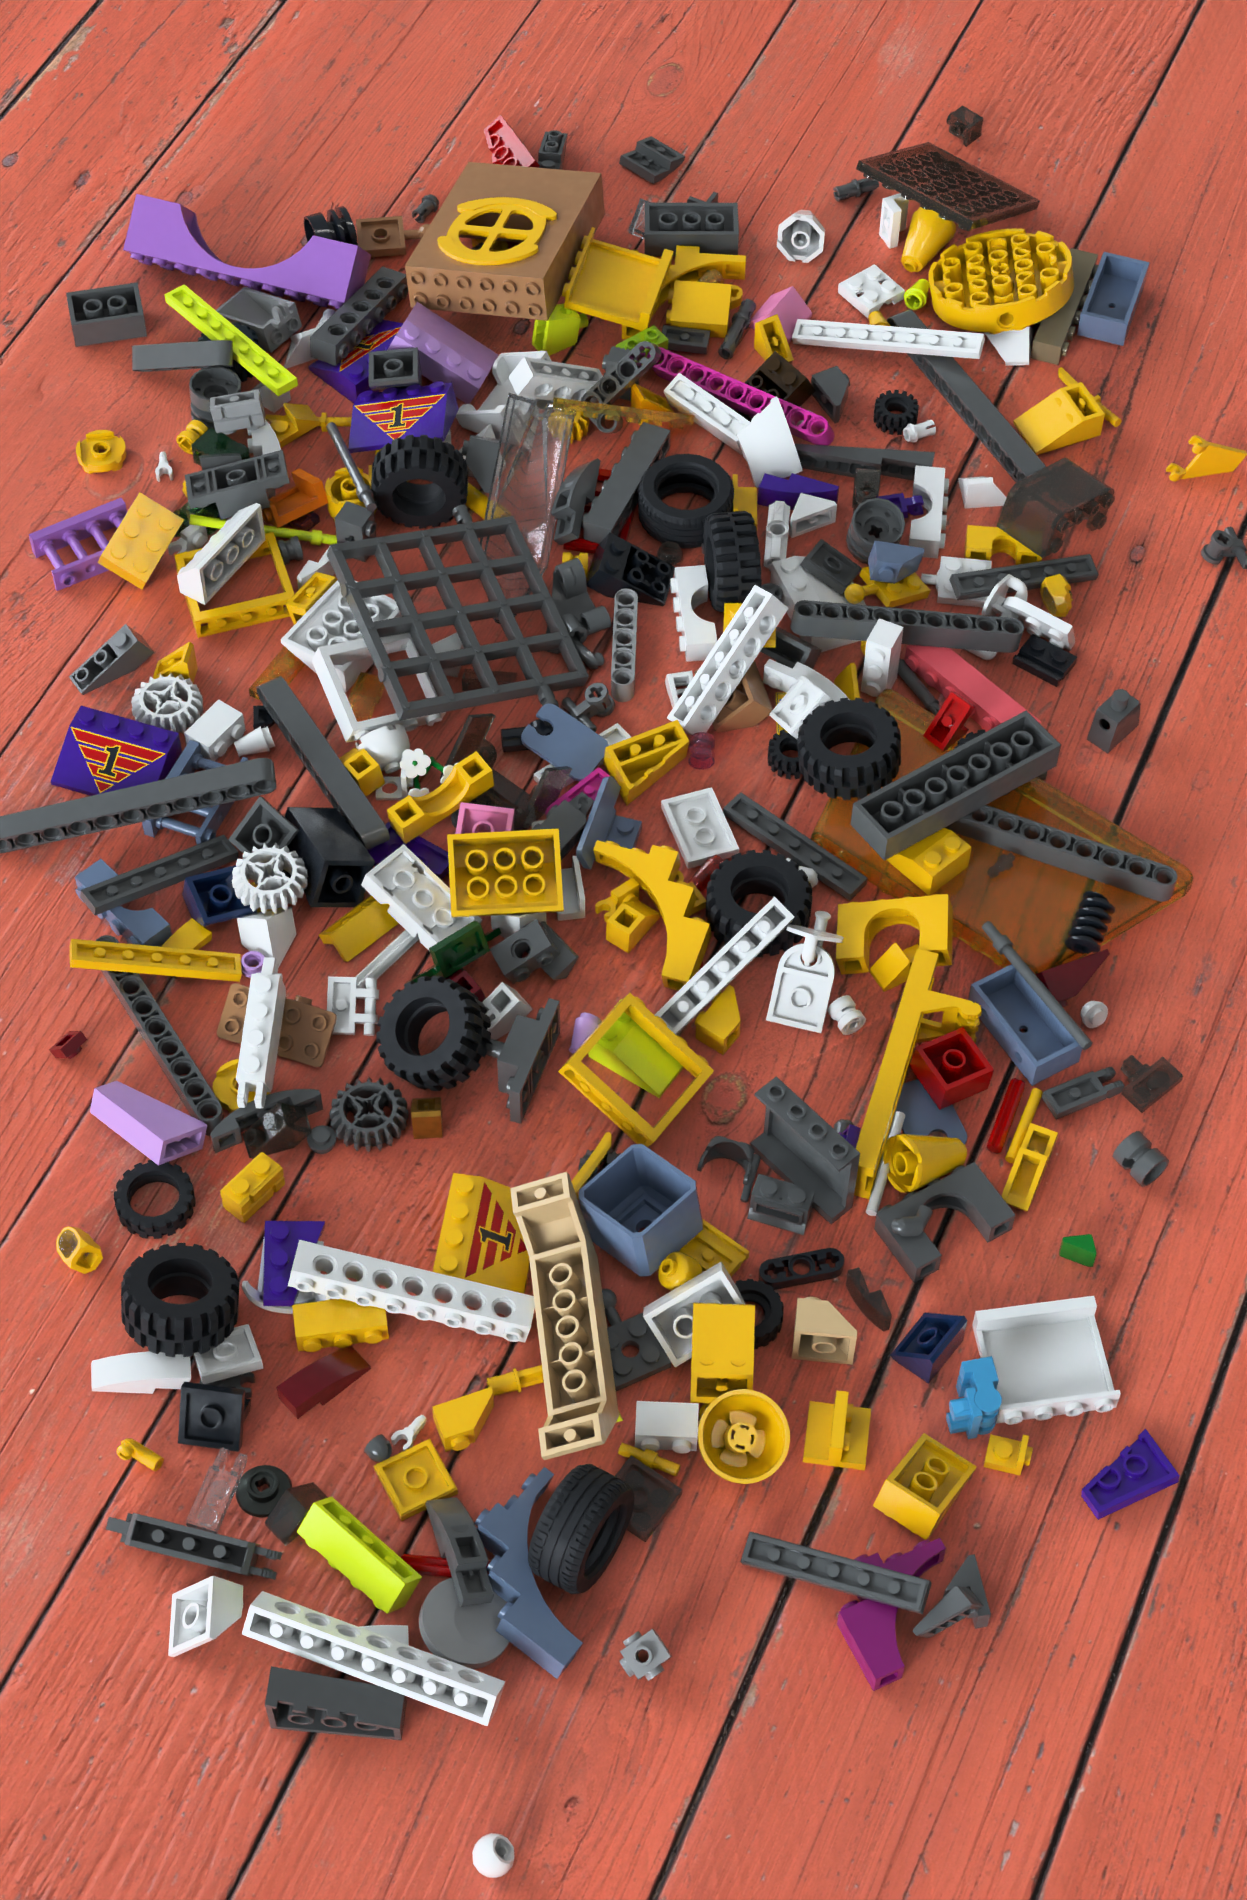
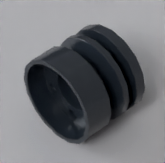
(337, 227)

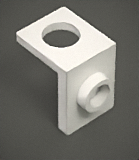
(402, 783)

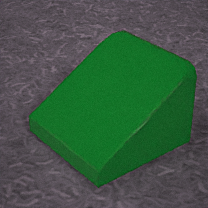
(1079, 1249)

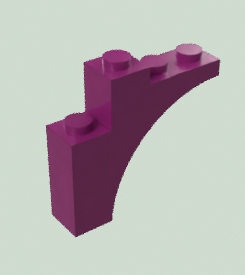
(871, 1624)

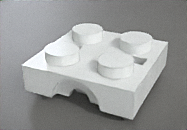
(871, 292)

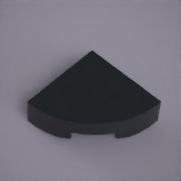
(261, 717)

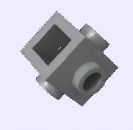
(656, 1650)

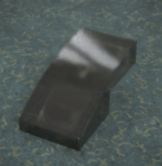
(871, 1304)

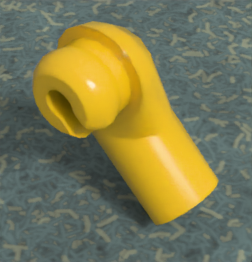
(134, 1449)

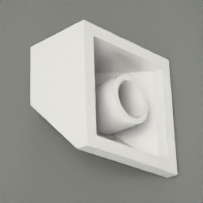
(203, 1613)

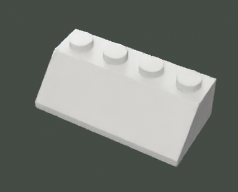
(223, 555)

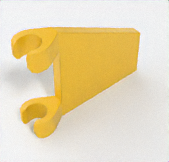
(1210, 460)

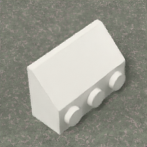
(672, 1314)

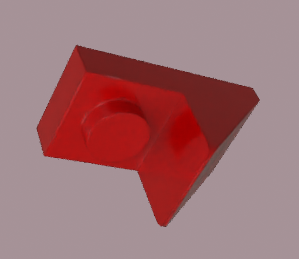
(949, 722)

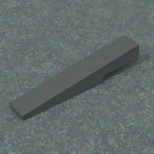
(845, 460)

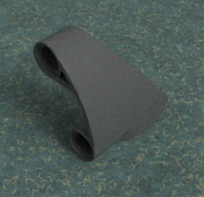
(575, 604)

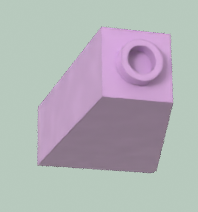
(147, 1123)

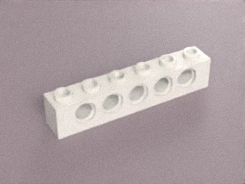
(728, 661)
(725, 965)

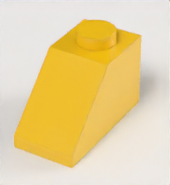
(462, 1418)

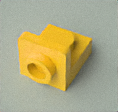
(1007, 1454)

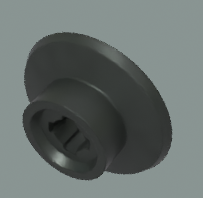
(261, 1503)

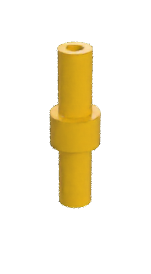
(650, 1459)

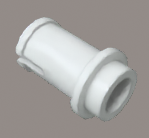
(915, 432)

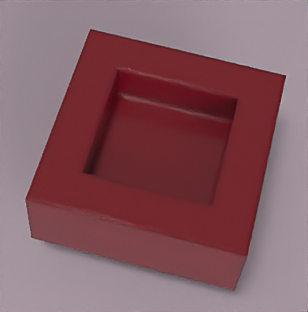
(68, 1045)

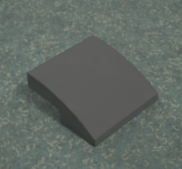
(652, 160)

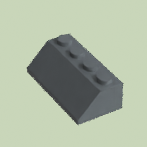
(705, 225)

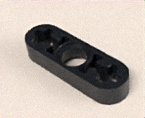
(807, 1258)

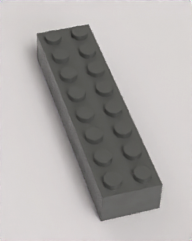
(954, 785)

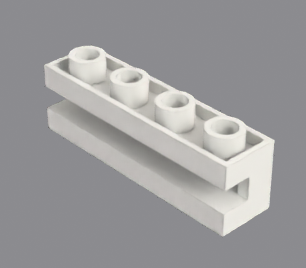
(707, 410)

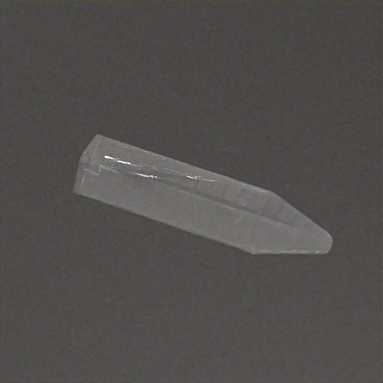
(526, 483)

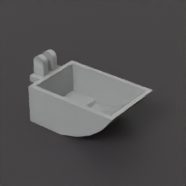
(267, 315)

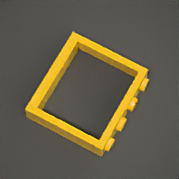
(246, 612)
(607, 1100)

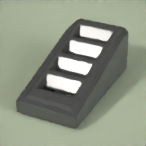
(951, 1609)

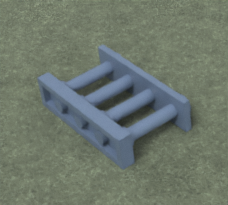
(189, 761)

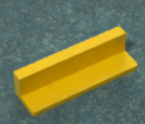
(359, 928)

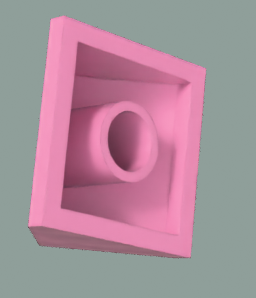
(789, 308)
(484, 818)

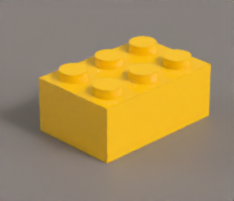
(140, 541)

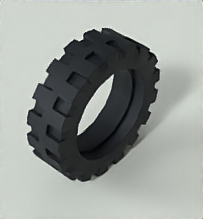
(161, 1224)

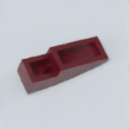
(321, 1380)

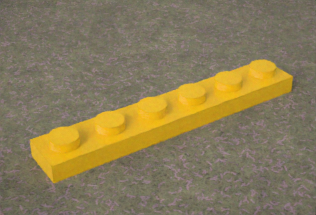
(155, 960)

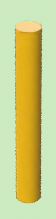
(1026, 1119)

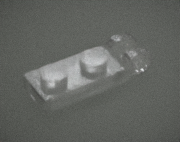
(216, 1493)

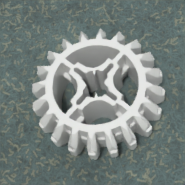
(165, 699)
(266, 870)

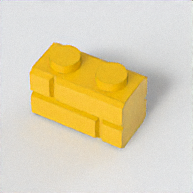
(252, 1187)

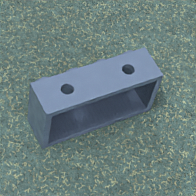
(1117, 285)
(1013, 1005)

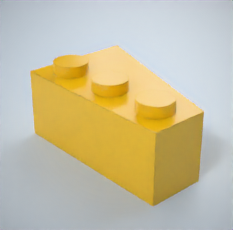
(645, 758)

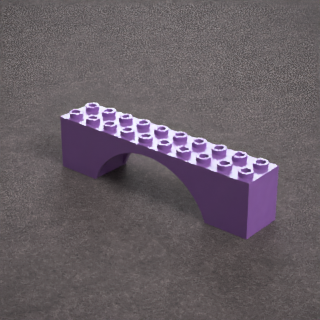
(170, 237)

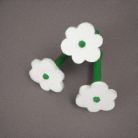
(417, 764)

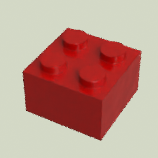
(951, 1068)

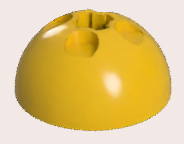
(757, 1426)

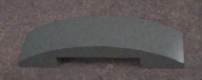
(229, 1130)

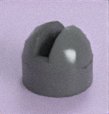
(378, 1448)

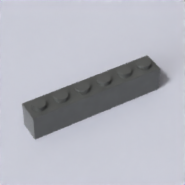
(620, 492)

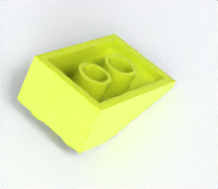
(636, 1056)

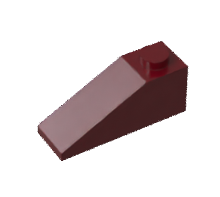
(1069, 978)

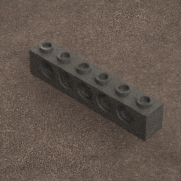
(358, 316)

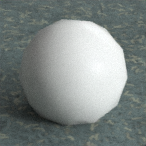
(493, 1855)

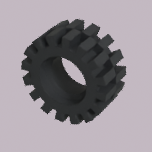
(895, 402)
(780, 762)

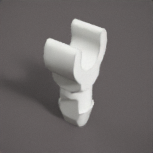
(163, 467)
(409, 1433)

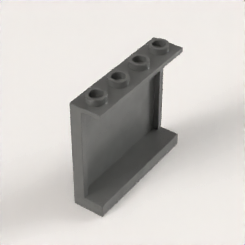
(806, 1150)

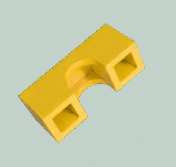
(986, 541)

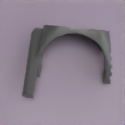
(737, 1151)

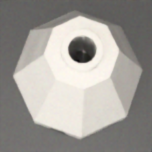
(801, 236)

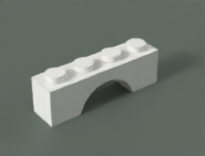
(926, 531)
(691, 590)

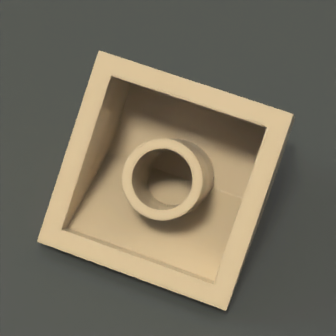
(822, 1333)

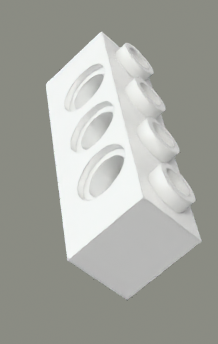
(553, 380)

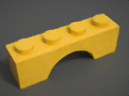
(417, 814)

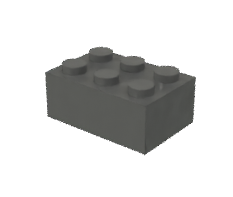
(106, 314)

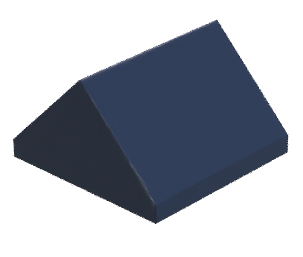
(930, 1344)

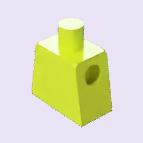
(559, 331)

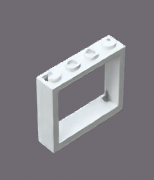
(355, 650)

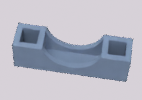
(138, 927)

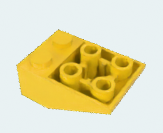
(1061, 419)
(721, 1350)

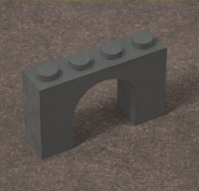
(962, 1190)

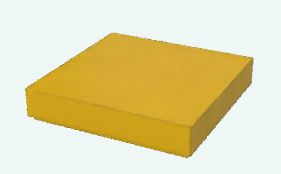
(415, 1478)

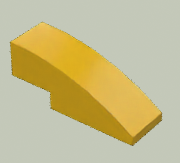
(1029, 1166)

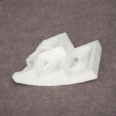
(769, 444)

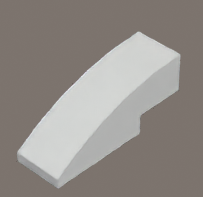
(140, 1372)

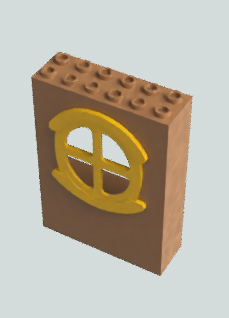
(520, 204)

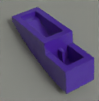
(781, 489)

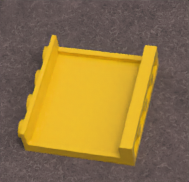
(616, 283)

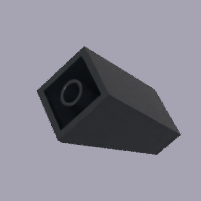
(331, 855)

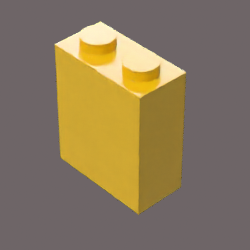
(700, 306)

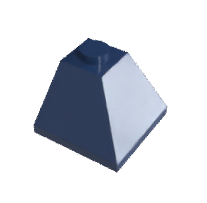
(213, 898)

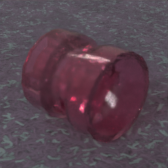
(701, 750)

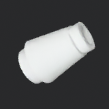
(255, 742)

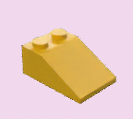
(933, 860)
(924, 1486)

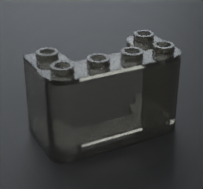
(1051, 502)

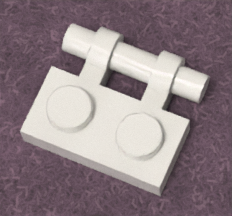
(342, 1001)

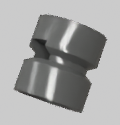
(1137, 1155)

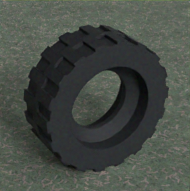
(773, 1308)

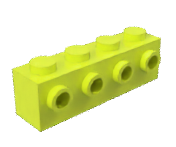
(359, 1555)

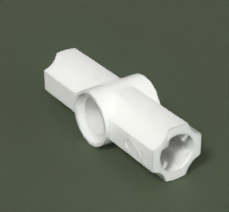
(776, 533)

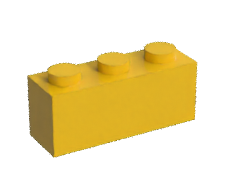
(337, 1324)

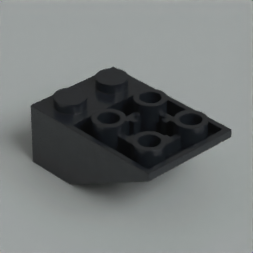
(623, 566)

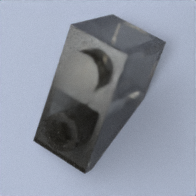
(277, 1130)

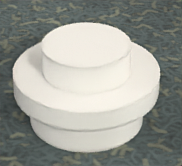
(1094, 1014)

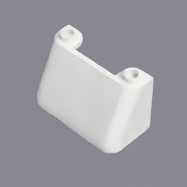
(494, 406)

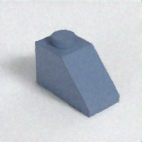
(893, 561)

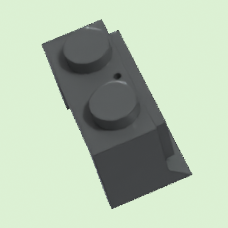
(781, 1204)

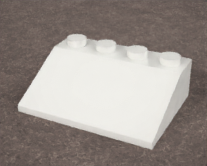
(800, 585)
(331, 623)

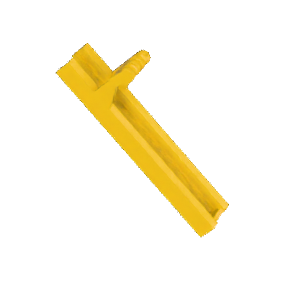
(907, 1031)

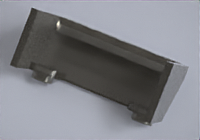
(504, 792)

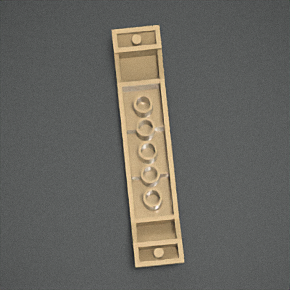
(568, 1317)

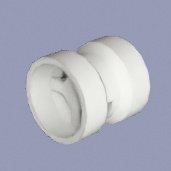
(846, 1015)

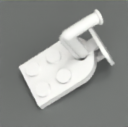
(1034, 619)
(803, 990)

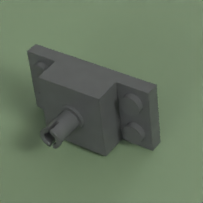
(237, 483)
(525, 1056)

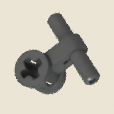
(1225, 544)
(591, 705)

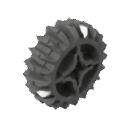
(370, 1123)

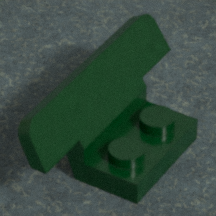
(458, 950)

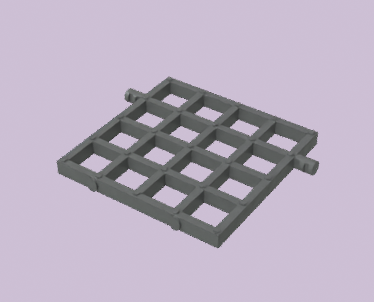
(457, 615)

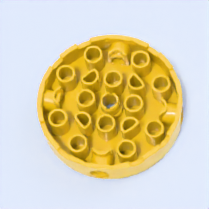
(1002, 287)

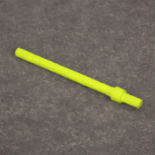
(315, 537)

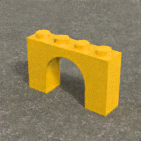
(863, 920)

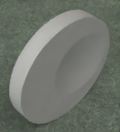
(461, 1633)

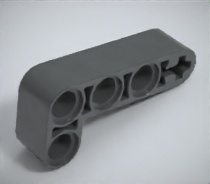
(622, 381)

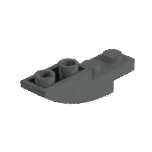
(552, 150)
(571, 499)
(462, 1548)

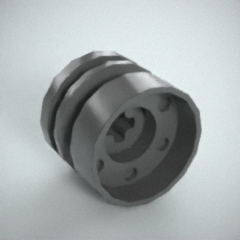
(210, 383)
(874, 521)

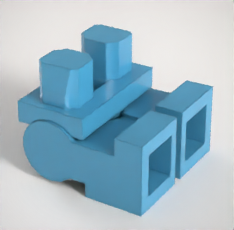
(980, 1402)

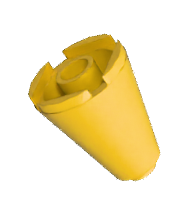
(925, 239)
(921, 1159)

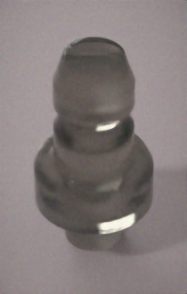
(1003, 863)

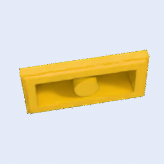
(848, 682)

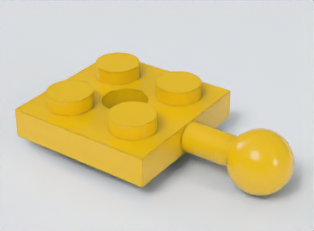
(891, 595)

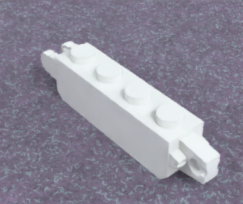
(261, 1034)

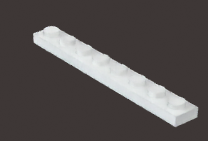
(888, 338)

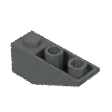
(114, 659)

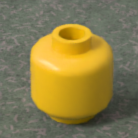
(677, 1270)

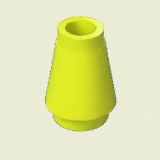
(917, 295)

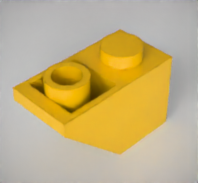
(363, 770)
(630, 924)
(720, 1023)

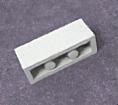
(881, 657)

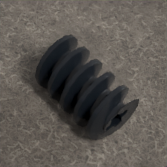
(1090, 923)

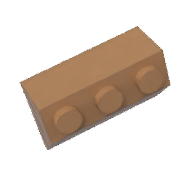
(746, 705)

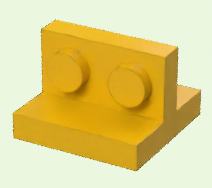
(837, 1433)

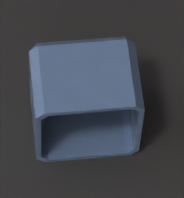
(640, 1193)

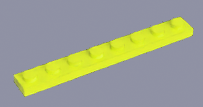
(245, 351)

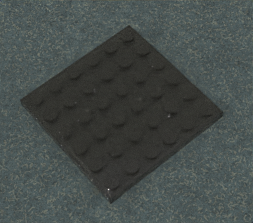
(947, 185)

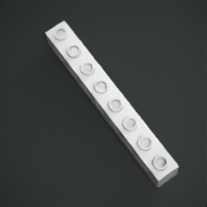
(427, 1285)
(373, 1658)

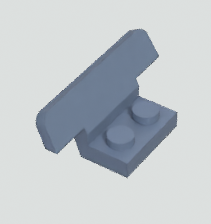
(606, 825)

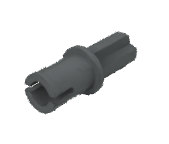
(854, 188)

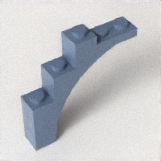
(526, 1616)

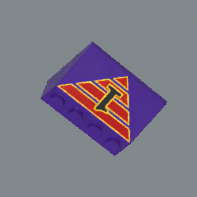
(352, 373)
(401, 412)
(113, 753)

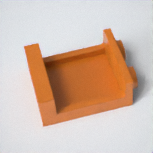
(297, 501)

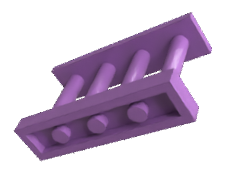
(70, 533)

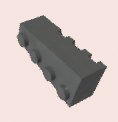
(333, 1705)

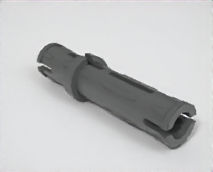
(740, 322)

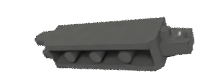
(569, 819)
(193, 1544)

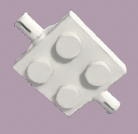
(951, 566)

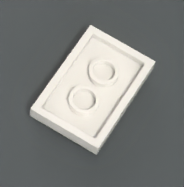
(699, 827)

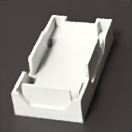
(415, 897)

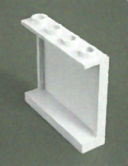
(1046, 1359)

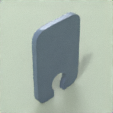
(568, 744)
(924, 1116)

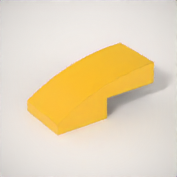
(189, 936)

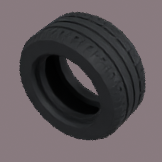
(682, 475)
(581, 1528)

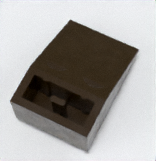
(780, 380)

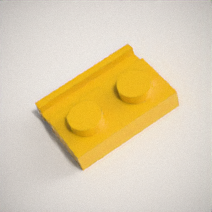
(712, 1247)

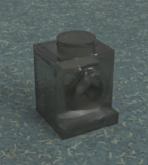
(965, 125)

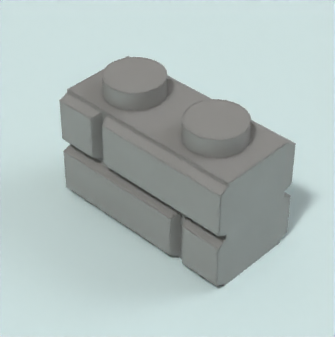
(237, 412)

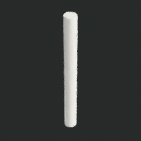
(884, 1169)

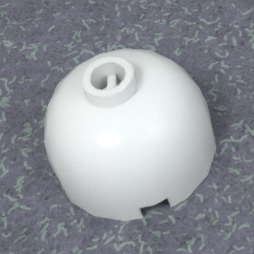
(386, 746)

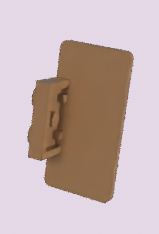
(304, 1027)

